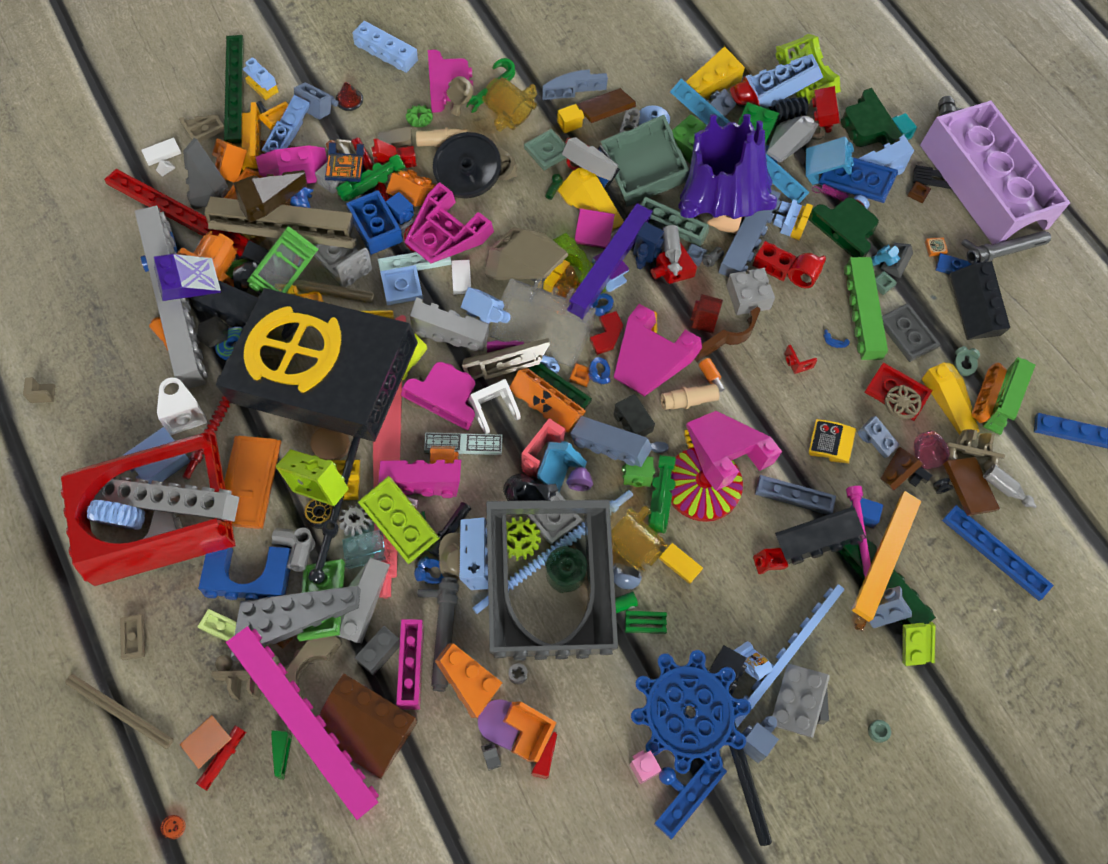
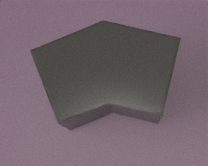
(491, 756)

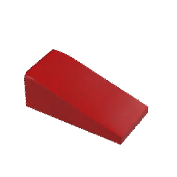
(543, 766)

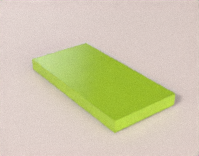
(398, 520)

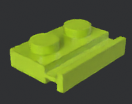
(918, 644)

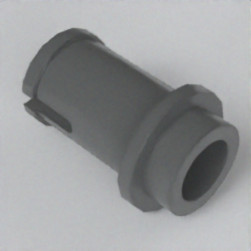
(710, 259)

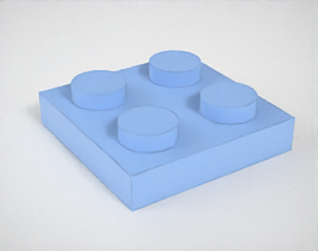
(401, 285)

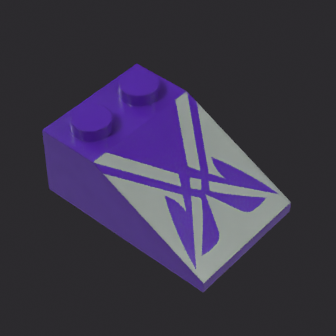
(185, 276)

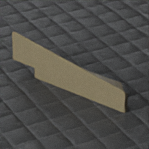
(506, 360)

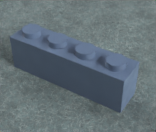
(611, 441)

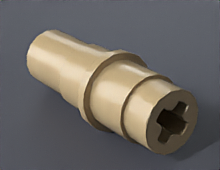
(435, 137)
(689, 397)

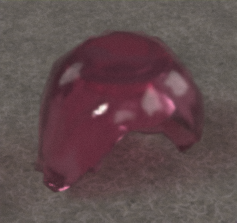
(931, 449)

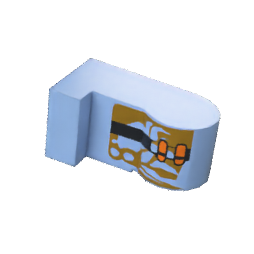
(756, 663)

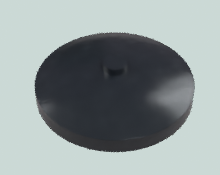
(467, 164)

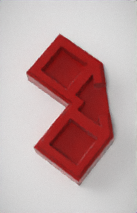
(607, 340)

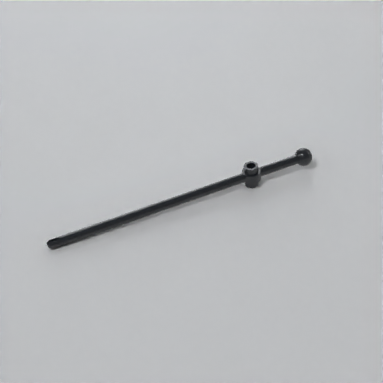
(330, 527)

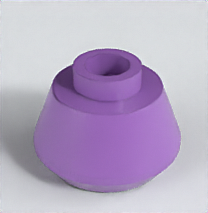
(579, 479)

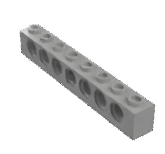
(171, 498)

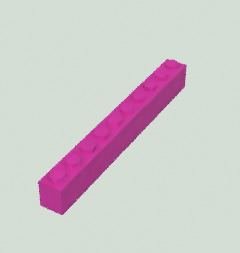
(302, 723)

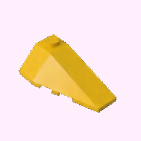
(586, 192)

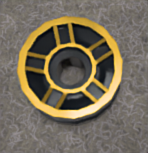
(312, 510)

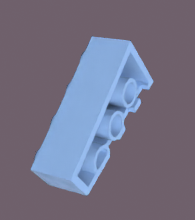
(784, 80)

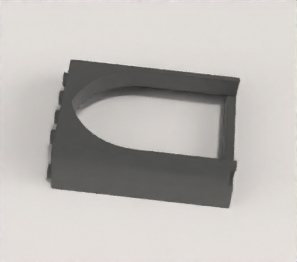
(598, 626)

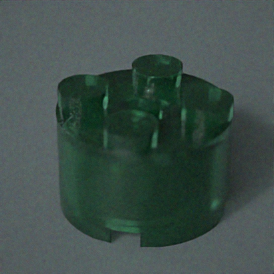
(565, 580)

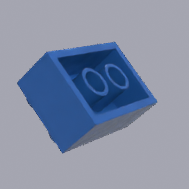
(374, 222)

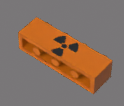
(546, 399)

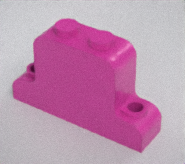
(441, 73)
(444, 394)

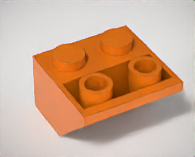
(410, 186)

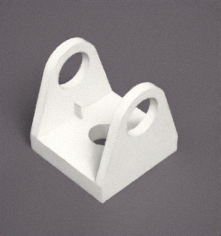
(488, 393)
(179, 410)

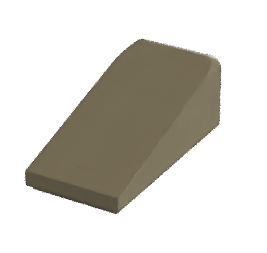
(397, 137)

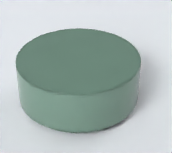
(879, 731)

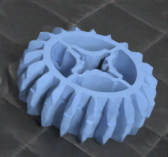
(116, 514)

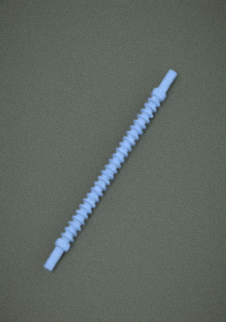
(572, 537)

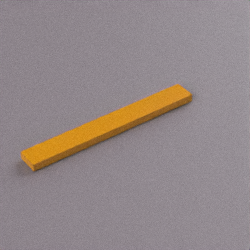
(886, 557)

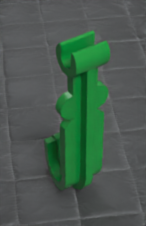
(508, 74)
(370, 179)
(661, 495)

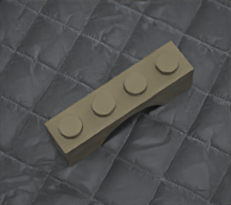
(312, 651)

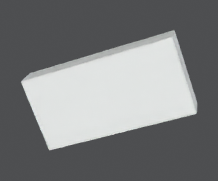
(161, 151)
(461, 276)

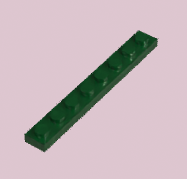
(234, 89)

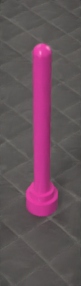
(855, 494)

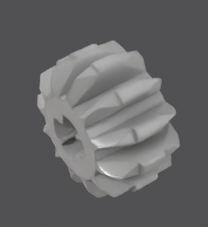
(349, 516)

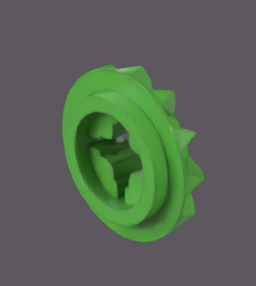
(425, 118)

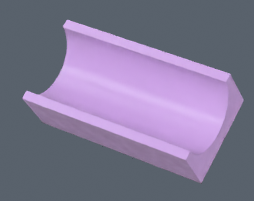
(992, 171)

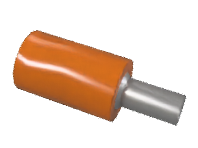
(711, 373)

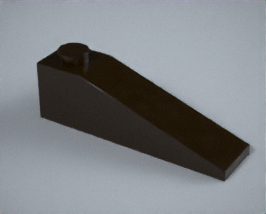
(263, 195)

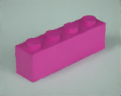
(410, 664)

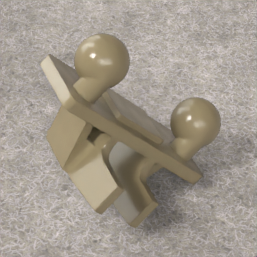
(983, 448)
(234, 678)

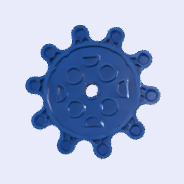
(687, 735)

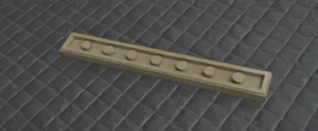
(276, 232)

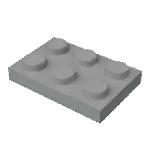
(800, 700)

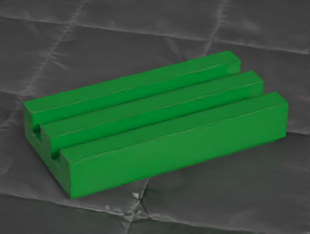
(646, 614)

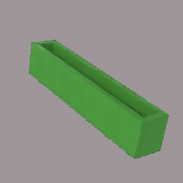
(866, 308)

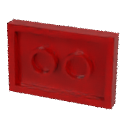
(888, 378)

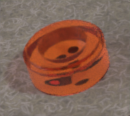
(173, 827)

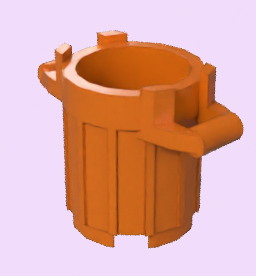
(221, 252)

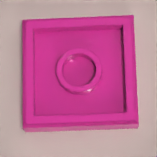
(594, 228)

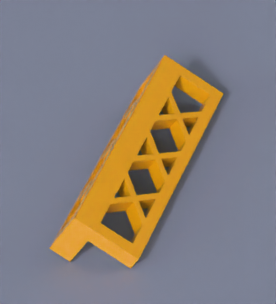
(251, 136)

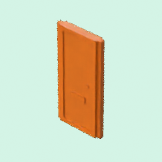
(251, 478)

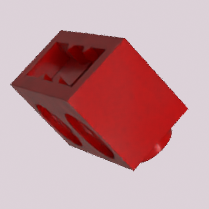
(773, 263)

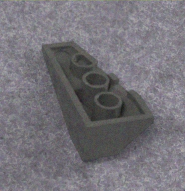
(203, 176)

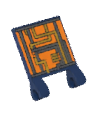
(344, 166)

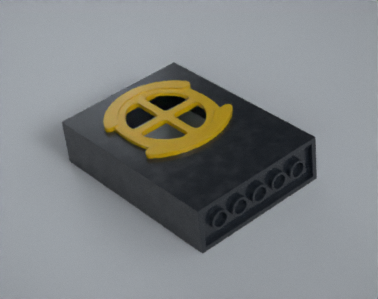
(346, 387)

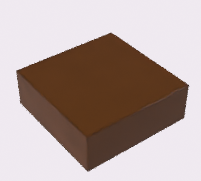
(919, 192)

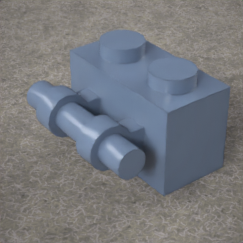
(319, 101)
(760, 739)

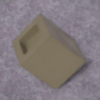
(38, 392)

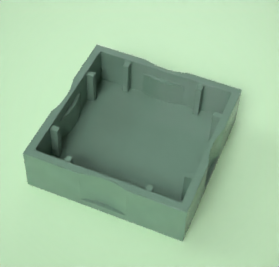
(646, 160)

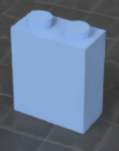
(162, 469)

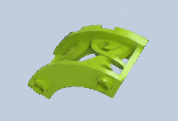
(811, 47)

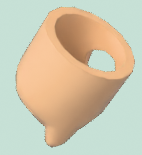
(725, 223)

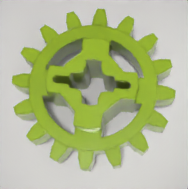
(528, 539)

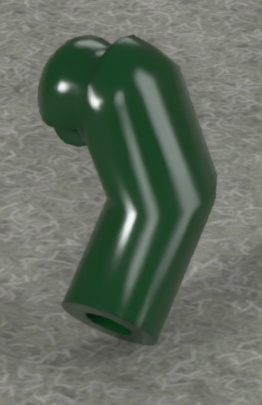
(557, 181)

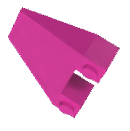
(439, 234)
(648, 358)
(723, 439)

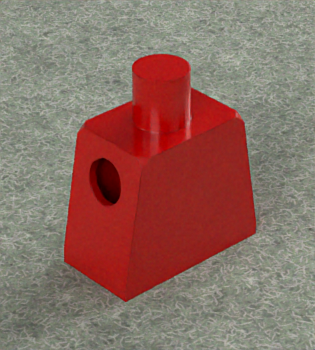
(688, 267)

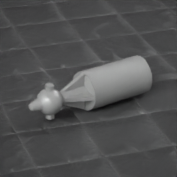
(672, 247)
(1007, 485)

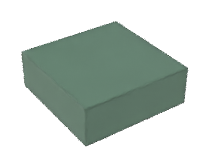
(884, 283)

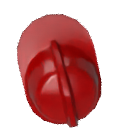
(744, 93)

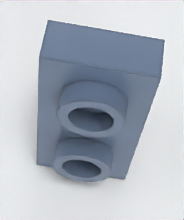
(877, 434)

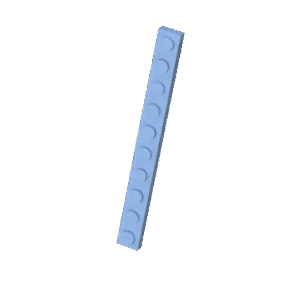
(795, 642)

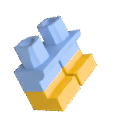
(260, 79)
(796, 218)

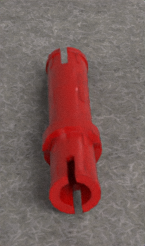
(220, 759)

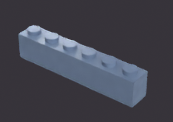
(747, 240)

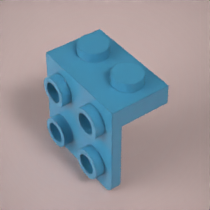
(557, 461)

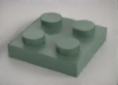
(546, 149)

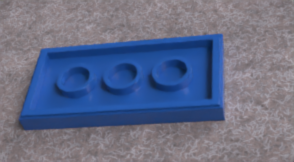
(866, 180)

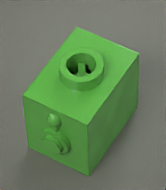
(638, 475)

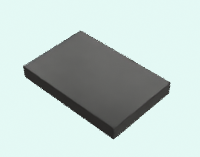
(909, 332)

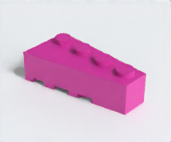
(423, 477)

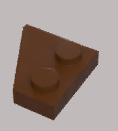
(900, 468)

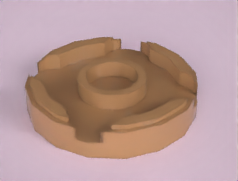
(329, 444)

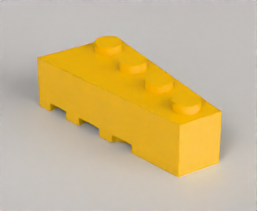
(717, 74)

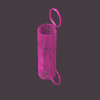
(838, 192)

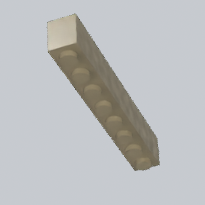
(295, 217)

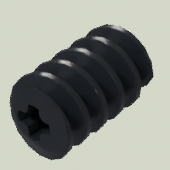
(790, 107)

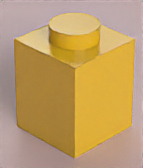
(570, 118)

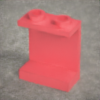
(548, 433)

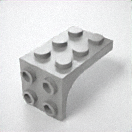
(344, 264)

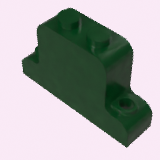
(869, 121)
(846, 225)

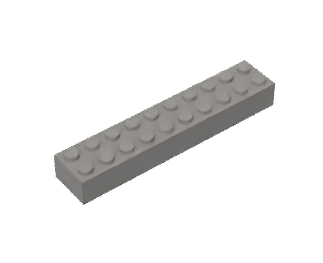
(174, 314)

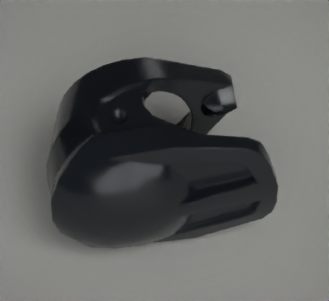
(242, 273)

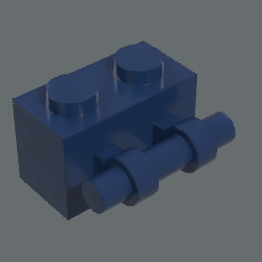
(648, 244)

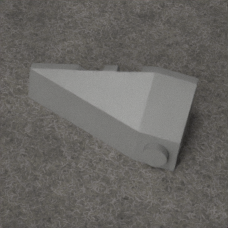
(790, 137)

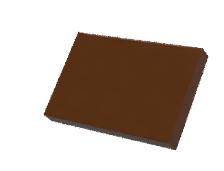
(606, 105)
(971, 486)

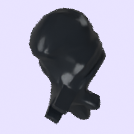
(524, 488)

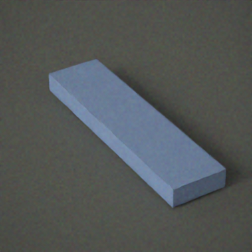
(795, 495)

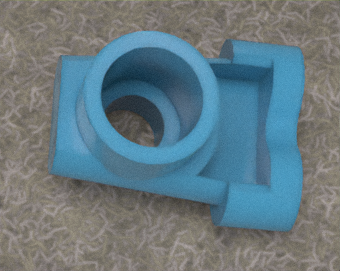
(886, 254)

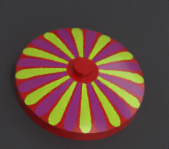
(696, 496)

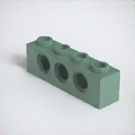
(689, 228)

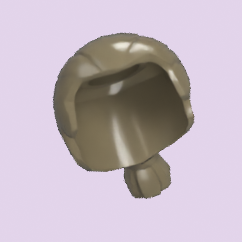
(459, 93)

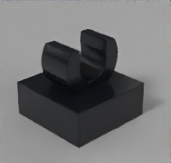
(920, 475)

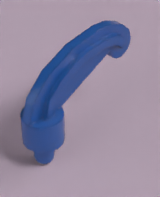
(833, 342)

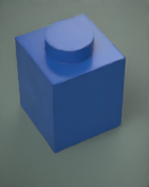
(400, 208)
(871, 512)

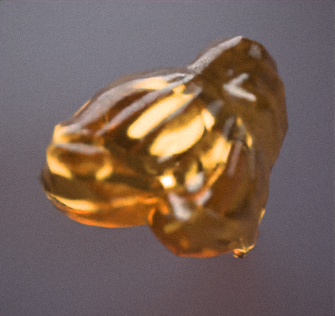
(568, 280)

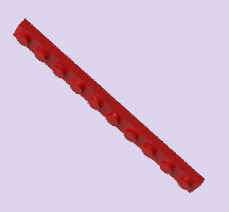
(172, 209)

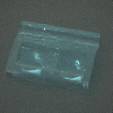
(363, 547)

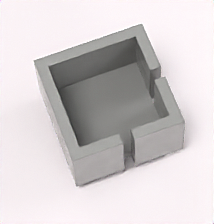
(750, 291)

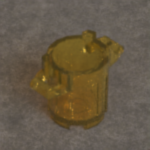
(509, 102)
(636, 540)

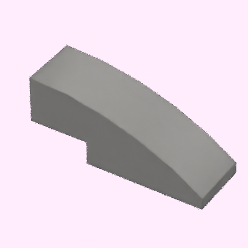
(589, 158)

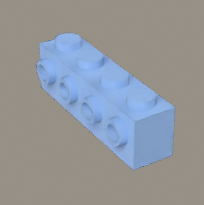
(385, 46)

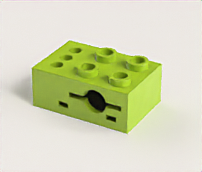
(311, 473)

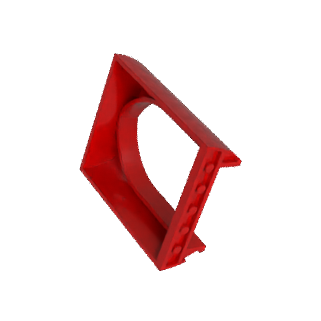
(106, 562)

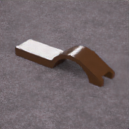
(729, 338)

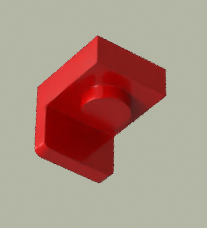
(408, 156)
(770, 560)

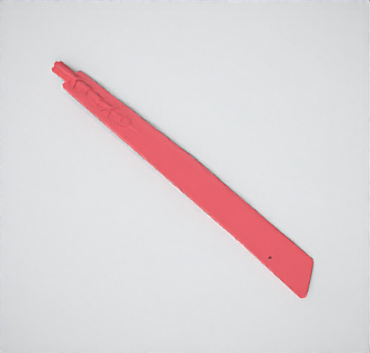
(388, 448)

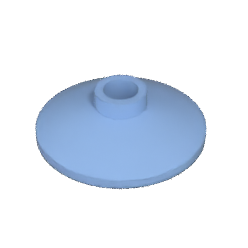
(652, 112)

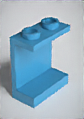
(828, 157)

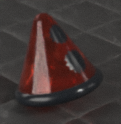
(349, 98)

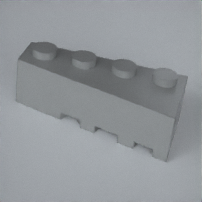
(448, 326)

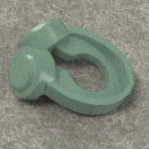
(972, 354)

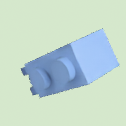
(484, 306)

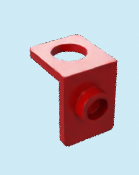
(793, 361)

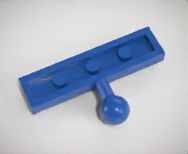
(688, 798)

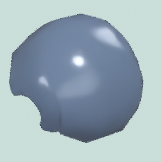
(626, 576)

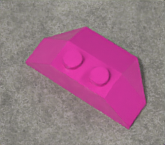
(292, 159)

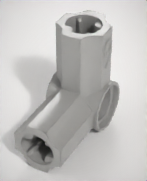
(300, 550)

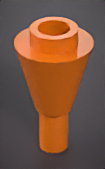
(156, 327)

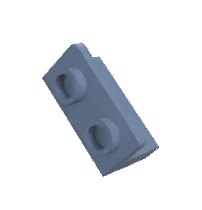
(722, 101)
(891, 608)

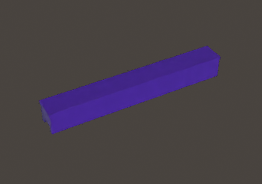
(608, 262)

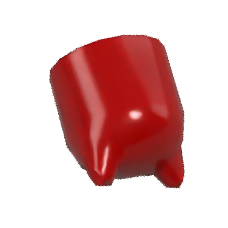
(806, 264)

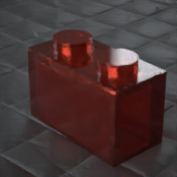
(706, 313)

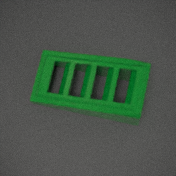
(280, 748)

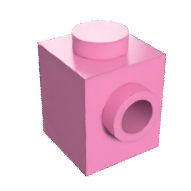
(644, 766)

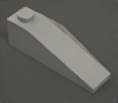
(370, 582)

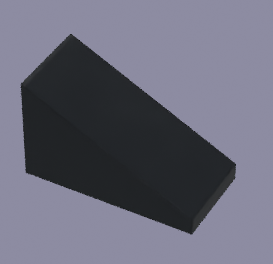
(288, 330)

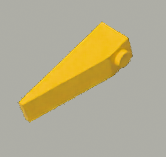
(951, 395)

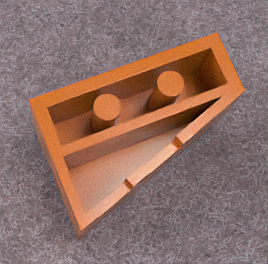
(468, 678)

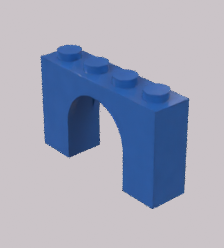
(272, 582)

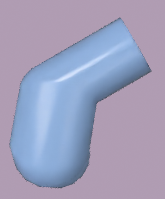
(550, 363)

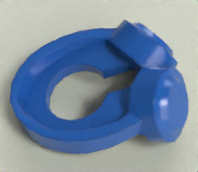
(603, 309)
(593, 372)
(421, 574)

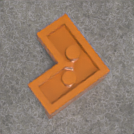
(229, 159)
(534, 730)

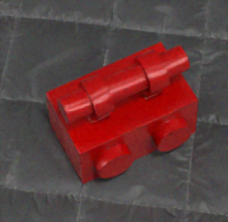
(827, 108)

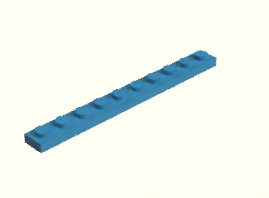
(704, 109)

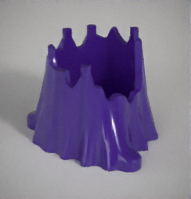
(728, 172)

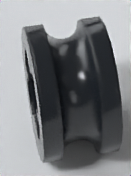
(943, 486)

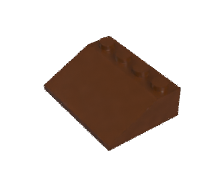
(366, 725)

